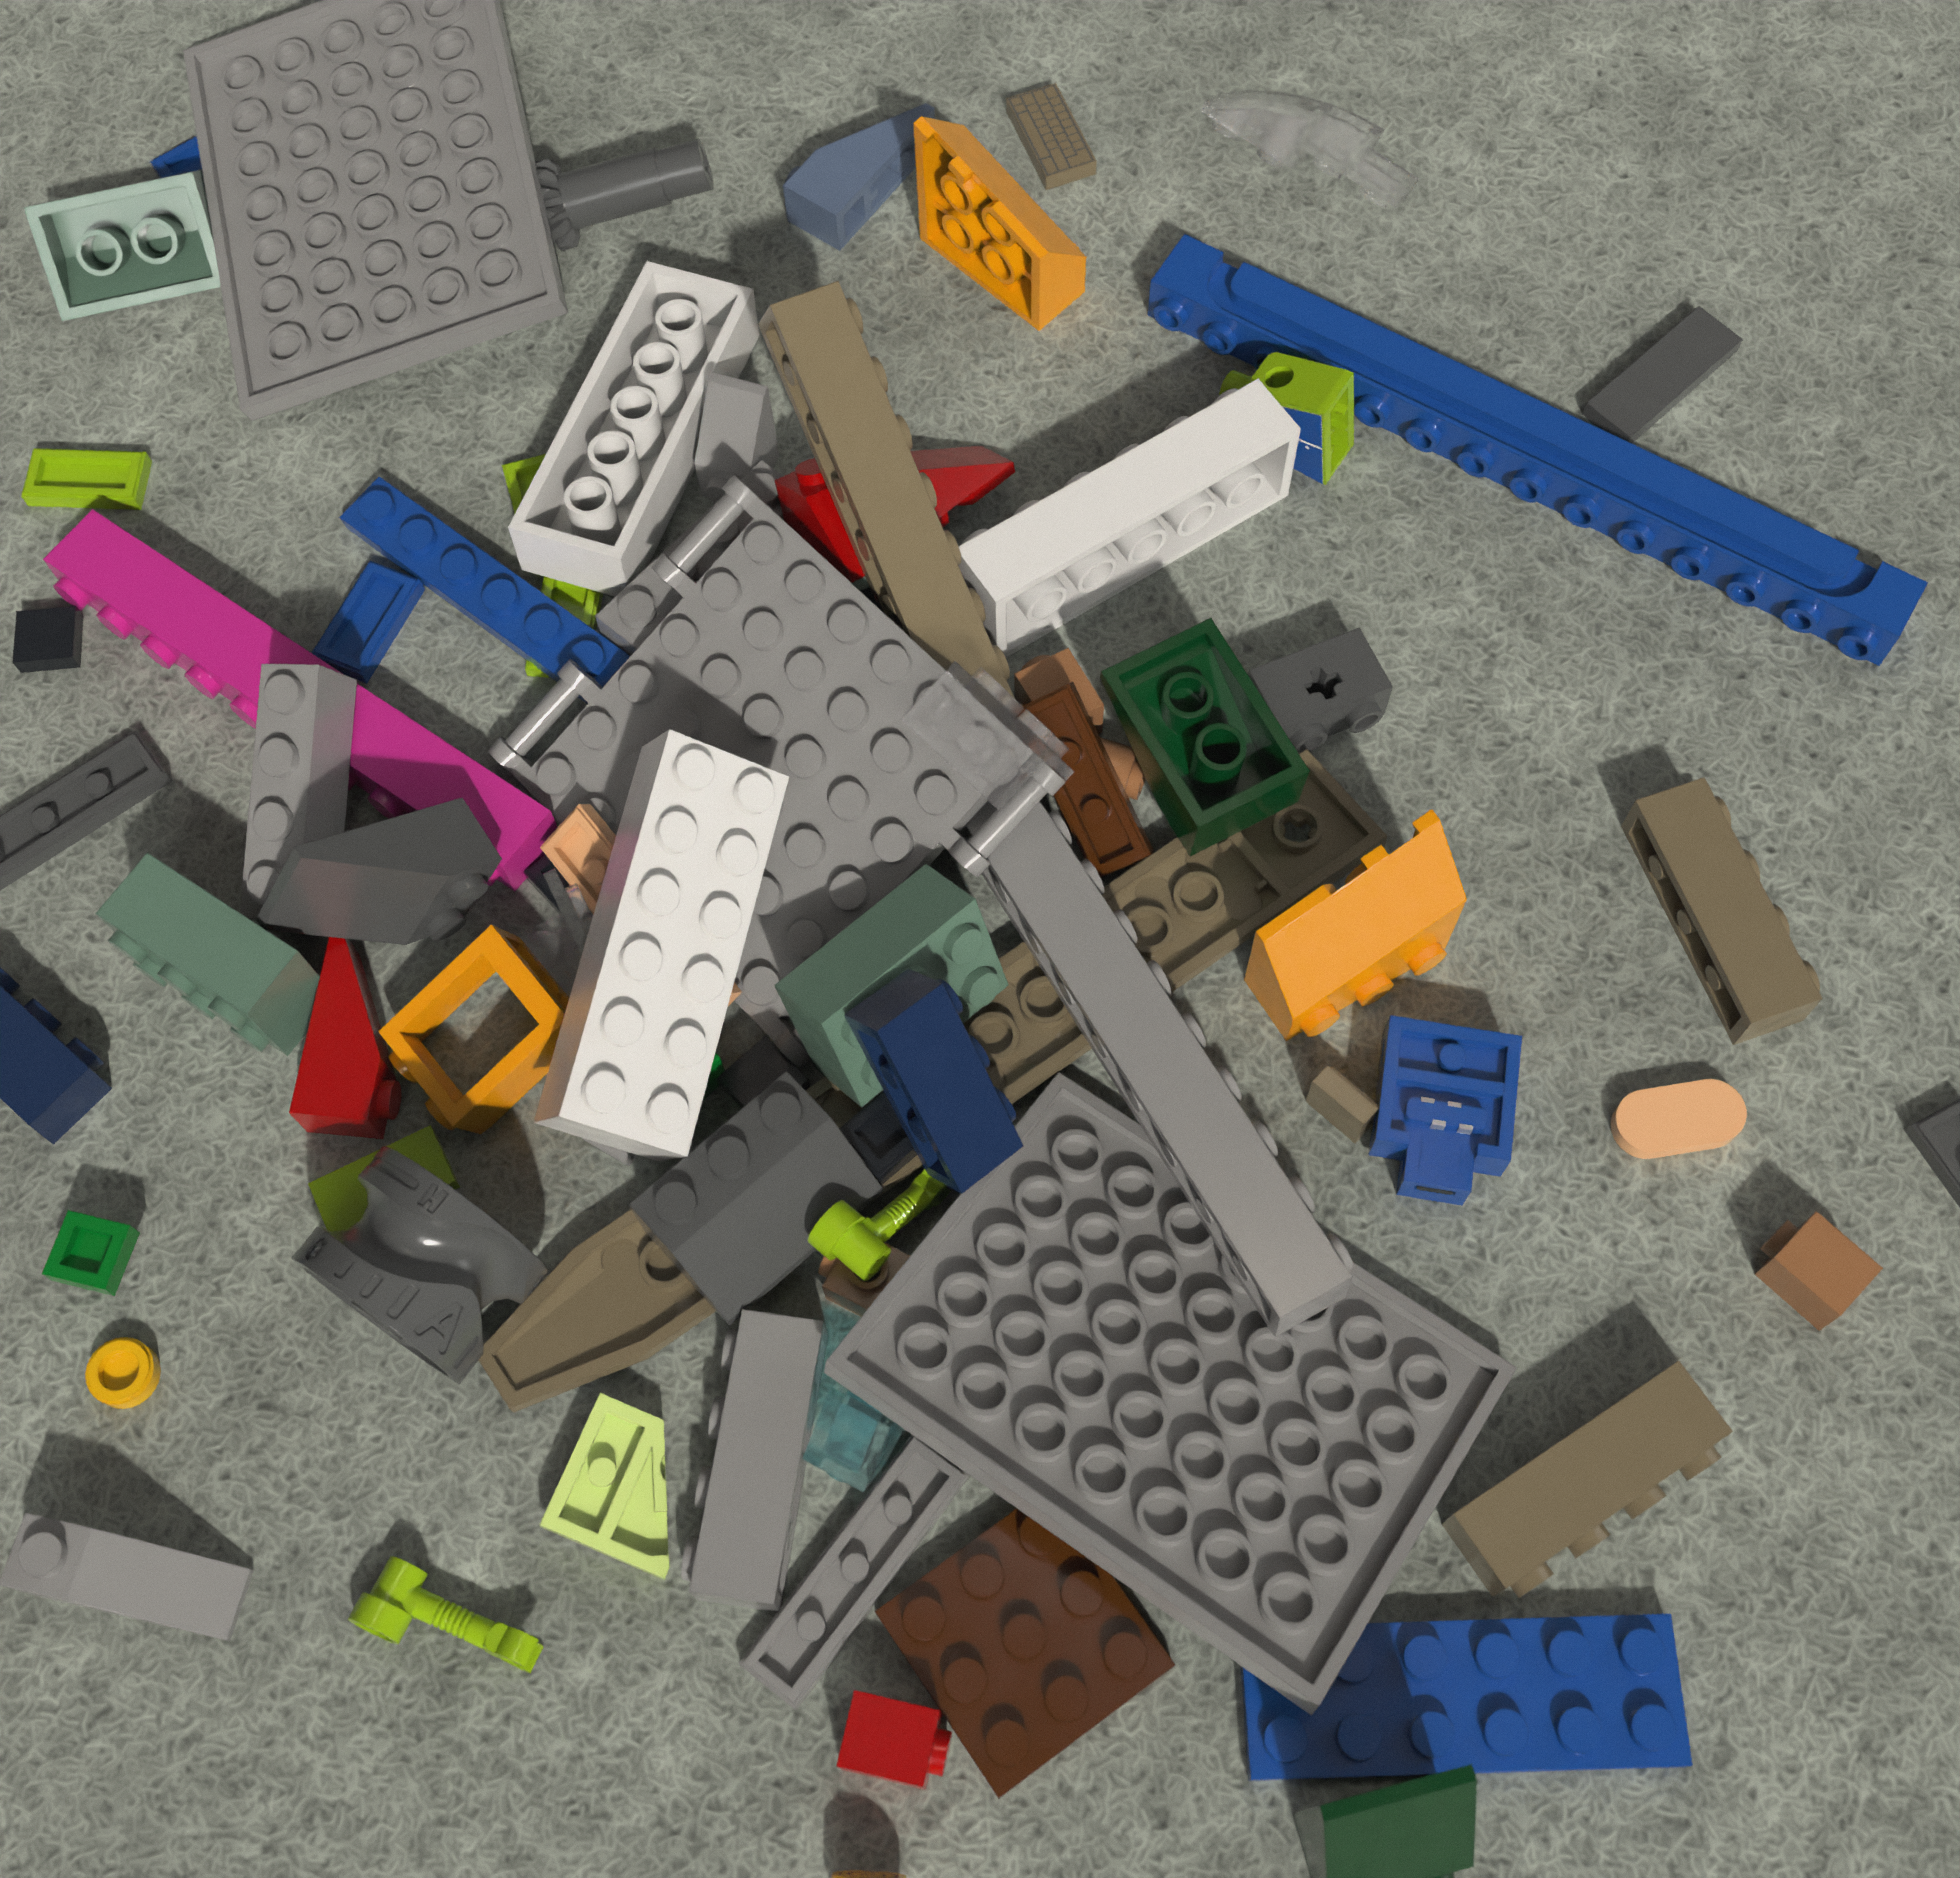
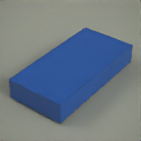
(368, 621)

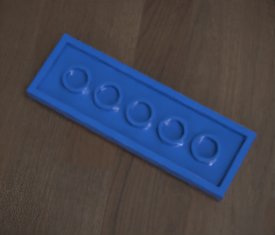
(1483, 1696)

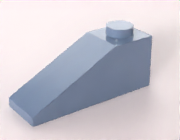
(852, 178)

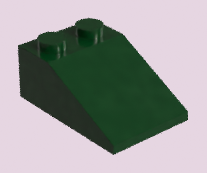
(1204, 737)
(1395, 1831)

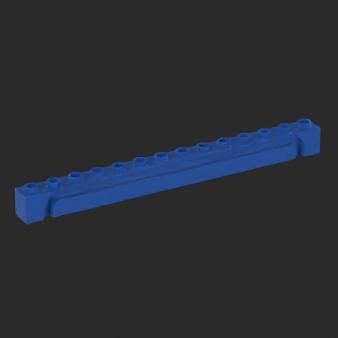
(1546, 454)

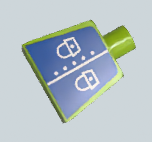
(1317, 400)

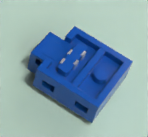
(1444, 1105)

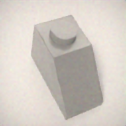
(733, 433)

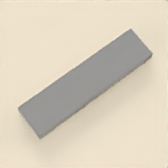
(853, 1572)

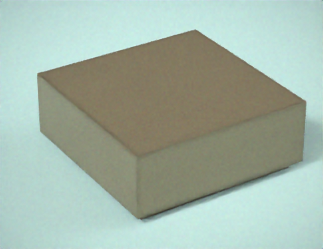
(1341, 1103)

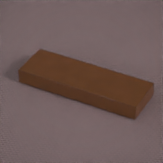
(1093, 795)

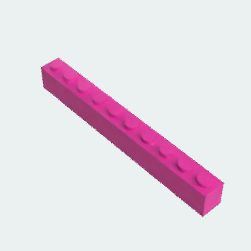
(223, 654)

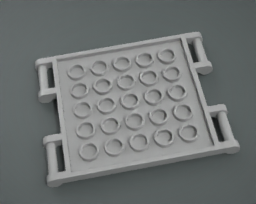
(799, 677)

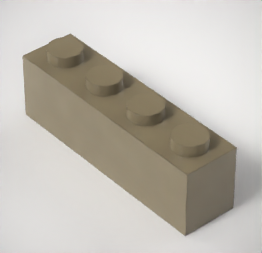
(1721, 911)
(1587, 1479)

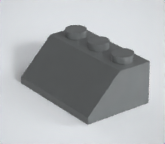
(750, 1196)

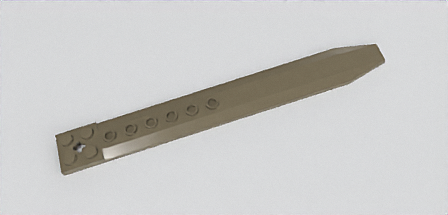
(626, 1300)

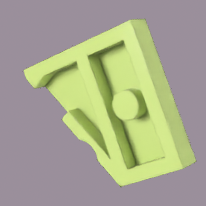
(616, 1488)

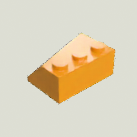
(991, 225)
(1358, 938)

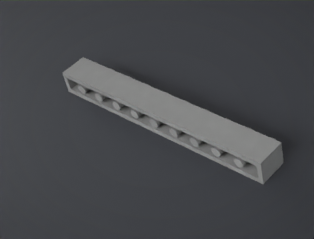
(1164, 1074)

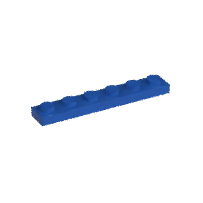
(479, 585)

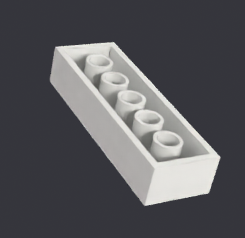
(633, 431)
(1131, 516)
(663, 949)

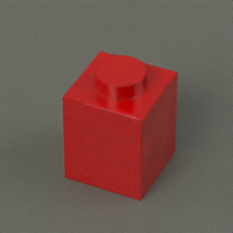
(893, 1740)

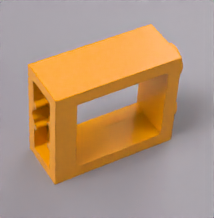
(519, 1070)

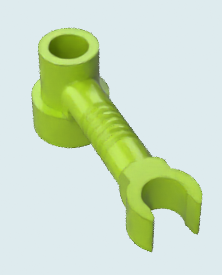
(861, 1240)
(399, 1599)

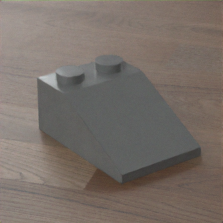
(386, 879)

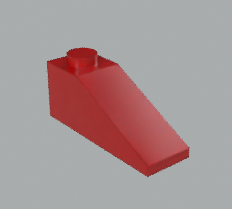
(345, 1067)

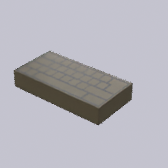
(1051, 136)

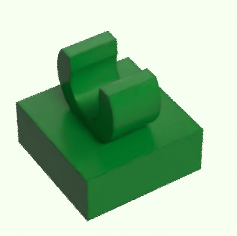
(91, 1253)

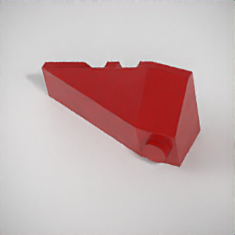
(957, 474)

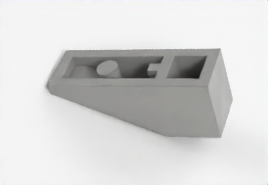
(125, 1577)

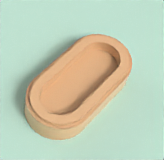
(1678, 1118)

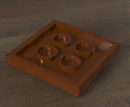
(1022, 1646)

